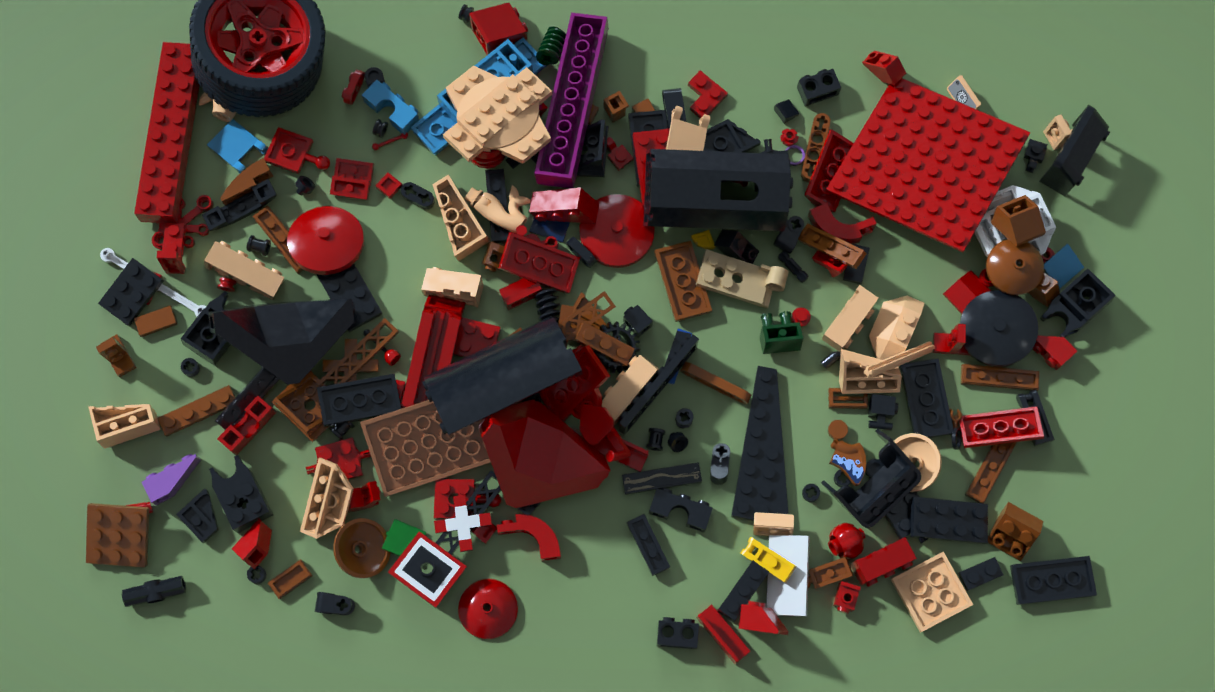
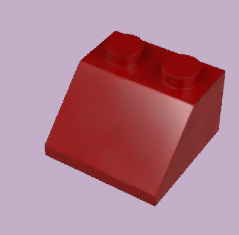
(759, 618)

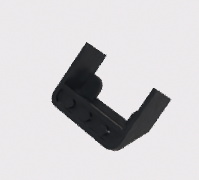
(1076, 152)
(883, 489)

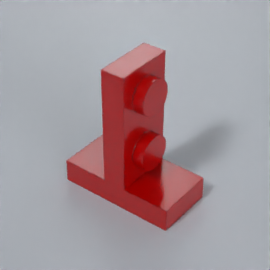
(172, 250)
(952, 342)

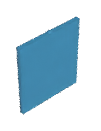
(1063, 265)

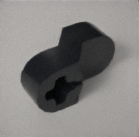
(718, 472)

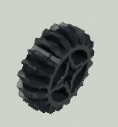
(616, 330)

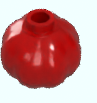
(846, 541)

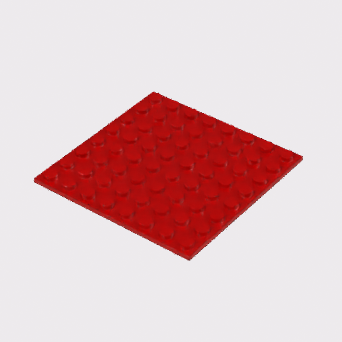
(928, 163)

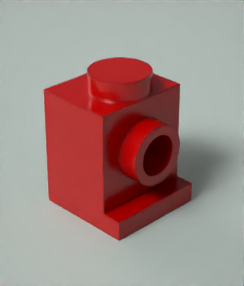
(839, 602)

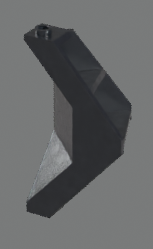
(285, 335)

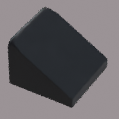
(786, 111)

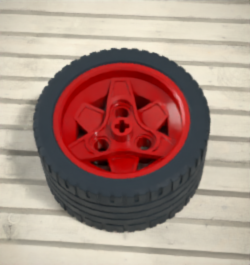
(233, 82)

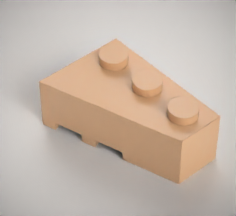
(850, 319)
(854, 381)
(121, 424)

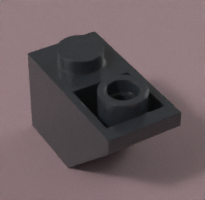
(736, 246)

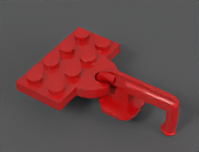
(583, 400)

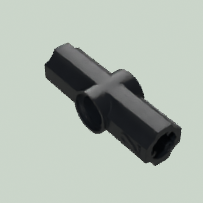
(153, 591)

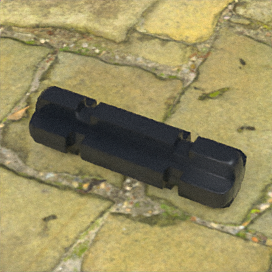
(796, 270)

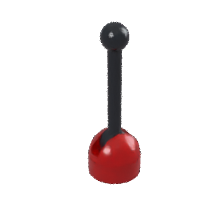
(391, 356)

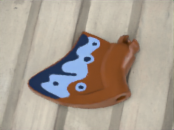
(849, 459)

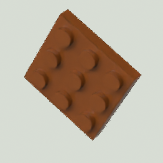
(117, 535)

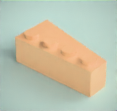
(243, 270)

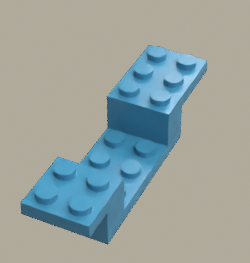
(501, 62)

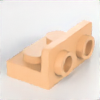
(1057, 132)

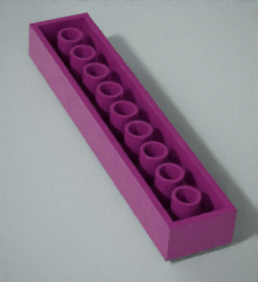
(572, 100)

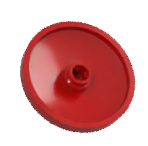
(619, 232)
(325, 240)

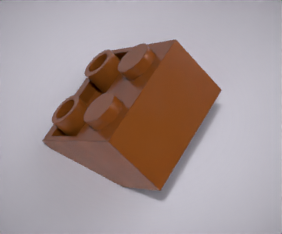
(1019, 220)
(1015, 531)

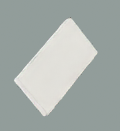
(792, 596)

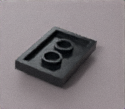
(131, 292)

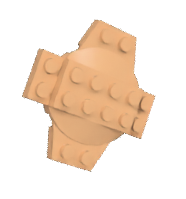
(498, 114)

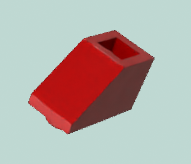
(885, 67)
(1054, 350)
(254, 544)

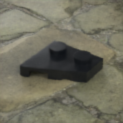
(200, 516)

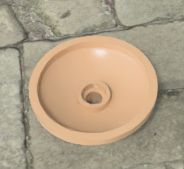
(921, 449)

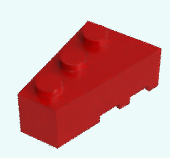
(564, 206)
(883, 562)

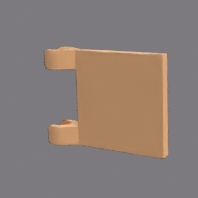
(686, 135)

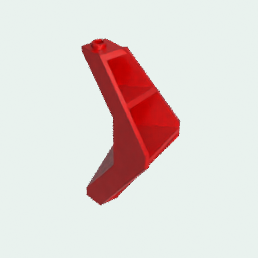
(539, 455)

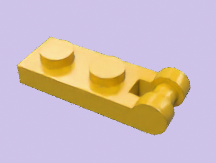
(769, 560)

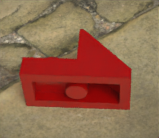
(834, 266)

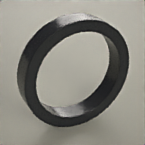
(959, 438)

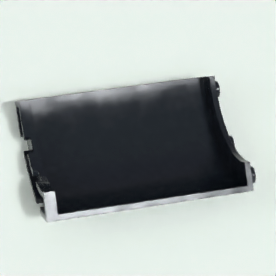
(500, 375)

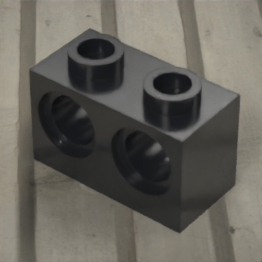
(821, 91)
(677, 639)

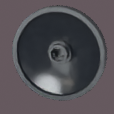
(999, 328)

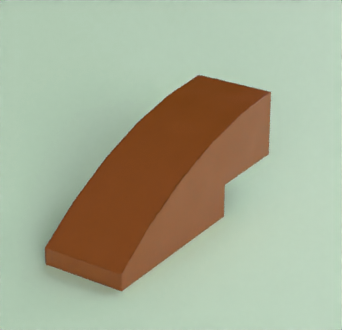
(246, 180)

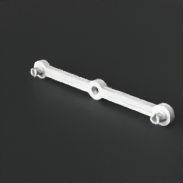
(109, 255)

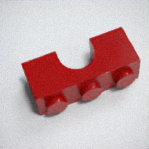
(255, 418)

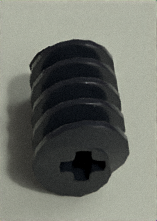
(546, 304)

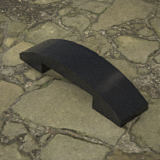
(241, 207)

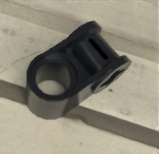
(788, 239)
(331, 604)

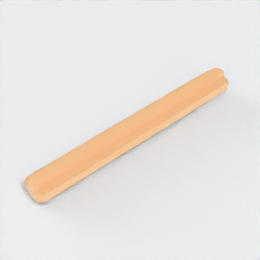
(899, 359)

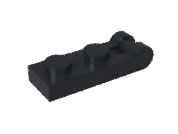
(1034, 397)

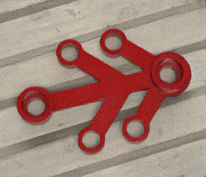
(186, 219)

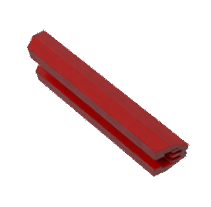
(431, 352)

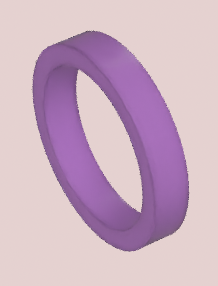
(802, 151)

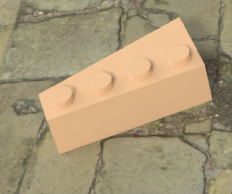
(461, 224)
(628, 386)

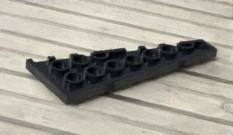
(762, 465)

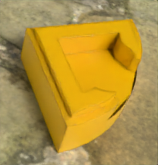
(703, 240)

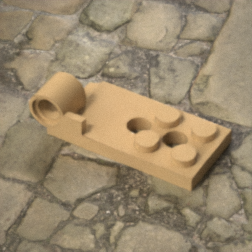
(755, 284)

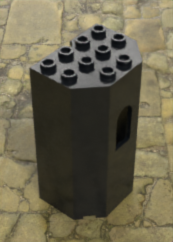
(686, 190)

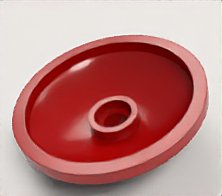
(489, 623)

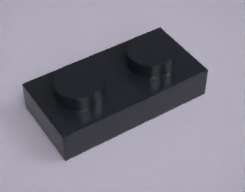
(980, 574)

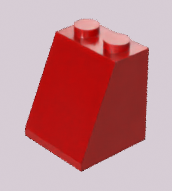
(496, 25)

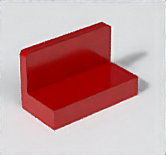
(519, 292)

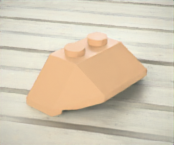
(895, 326)
(327, 500)

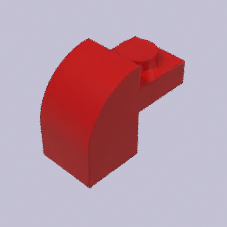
(365, 497)

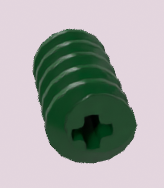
(551, 46)

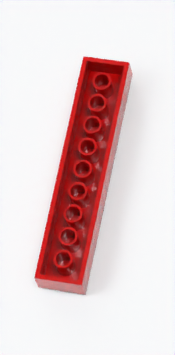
(168, 137)

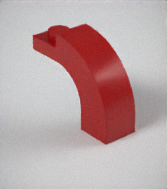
(852, 233)
(536, 528)

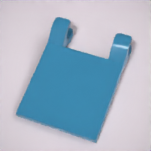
(234, 144)

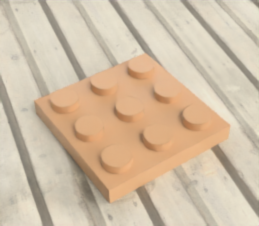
(931, 592)

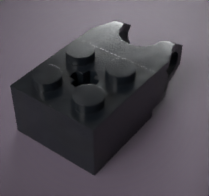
(1074, 308)
(196, 334)
(239, 489)

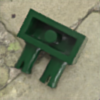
(780, 337)

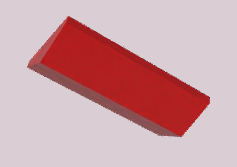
(829, 161)
(965, 290)
(1001, 427)

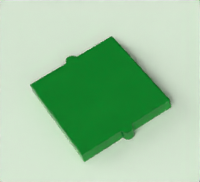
(399, 537)

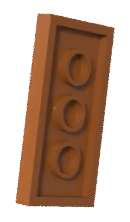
(679, 275)

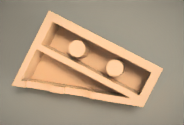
(453, 285)

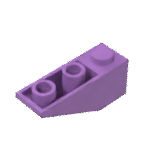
(169, 481)

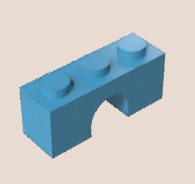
(380, 96)

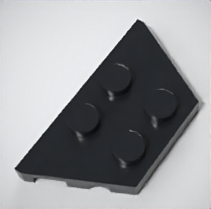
(729, 138)

